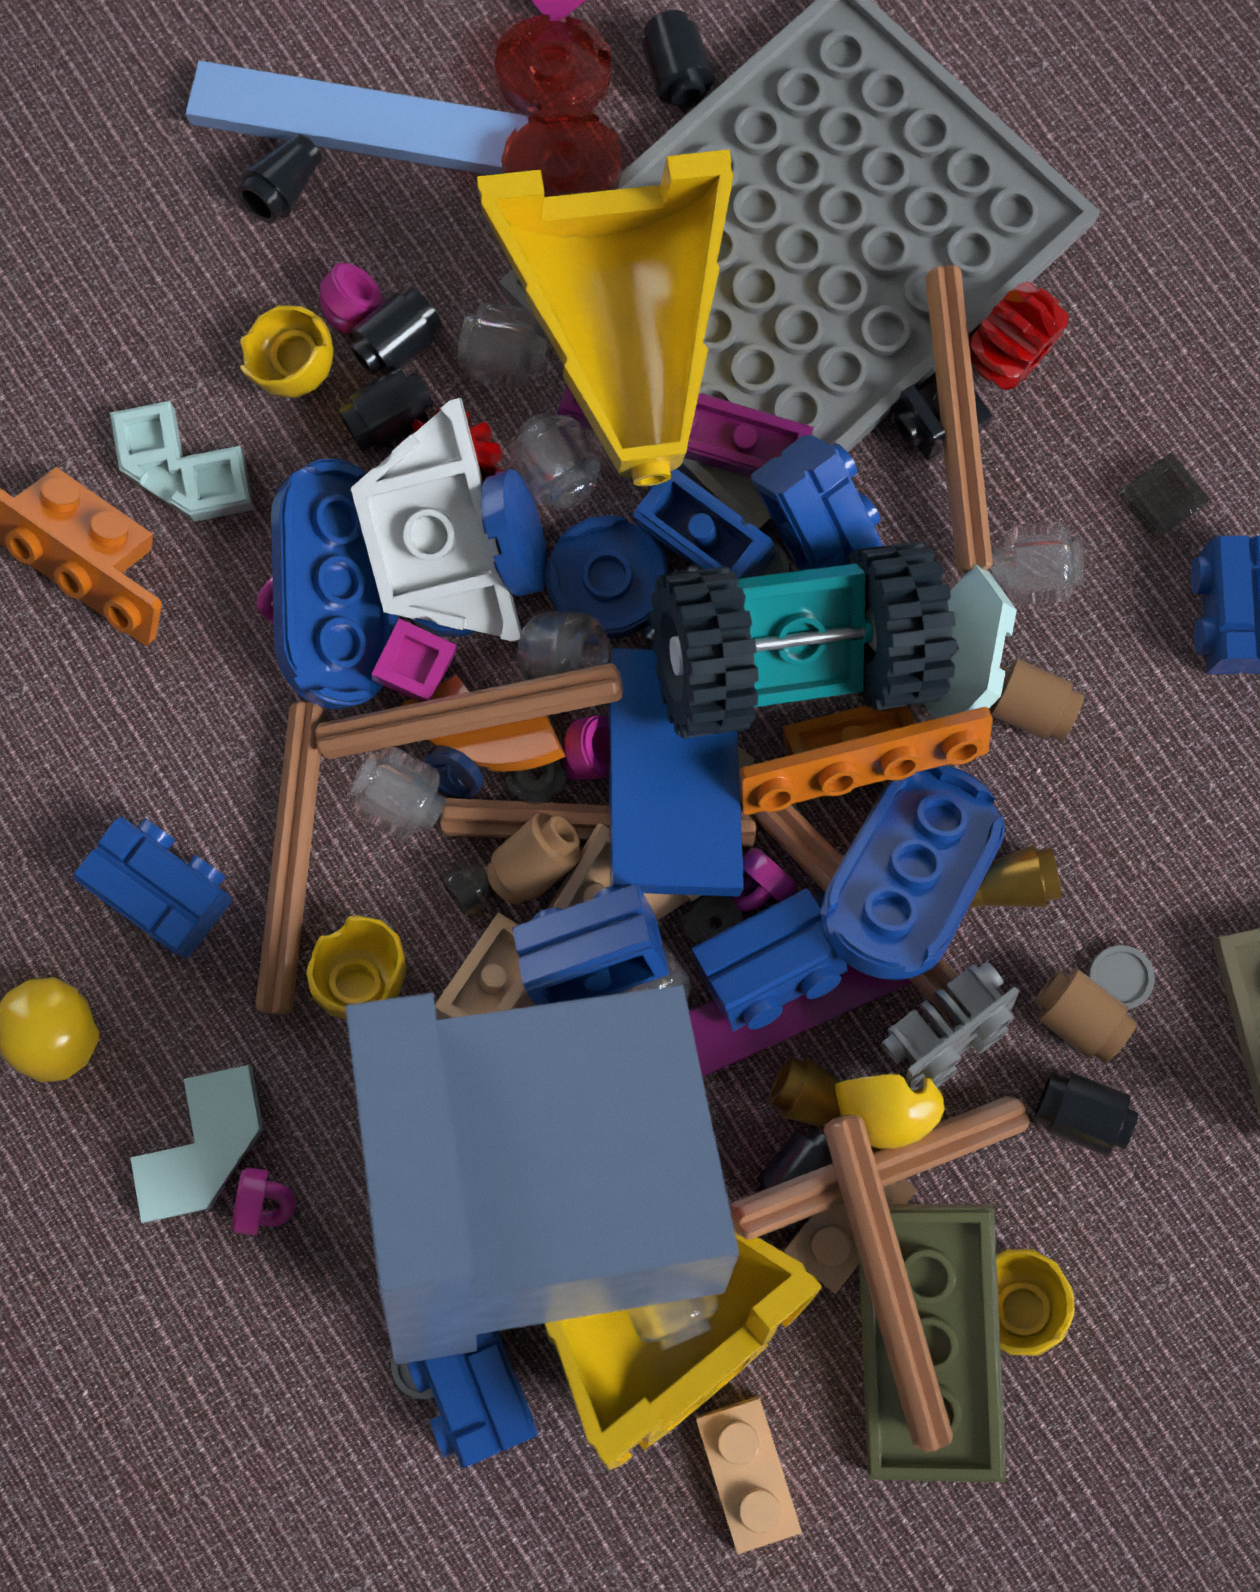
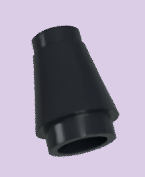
(277, 180)

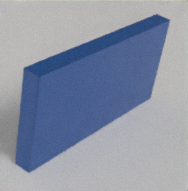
(669, 795)

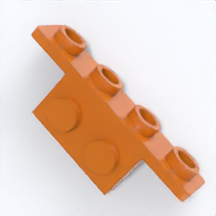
(82, 549)
(860, 749)

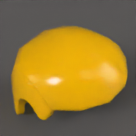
(287, 351)
(356, 965)
(46, 1029)
(891, 1109)
(1032, 1302)

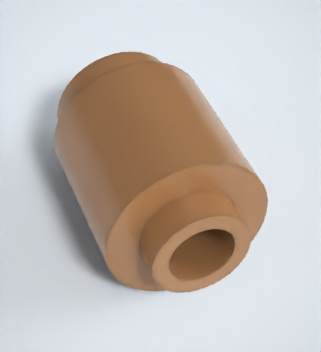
(1037, 701)
(534, 858)
(1085, 1015)

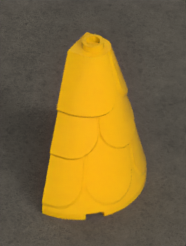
(623, 296)
(637, 1391)

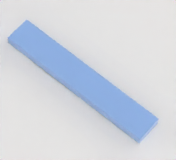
(351, 118)

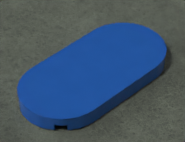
(325, 589)
(912, 873)

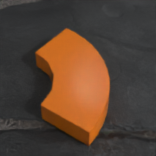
(504, 746)

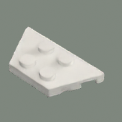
(429, 533)

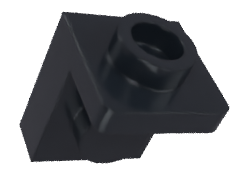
(920, 420)

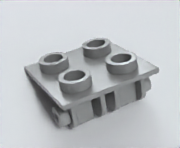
(937, 1057)

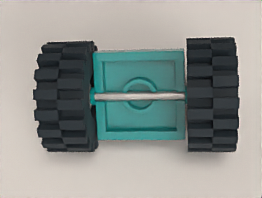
(802, 636)

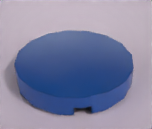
(515, 523)
(606, 571)

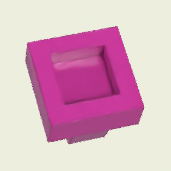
(413, 662)

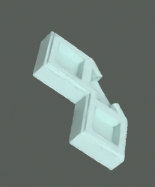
(194, 485)
(982, 622)
(224, 1129)

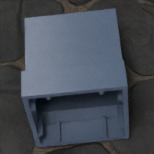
(535, 1164)

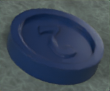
(458, 773)

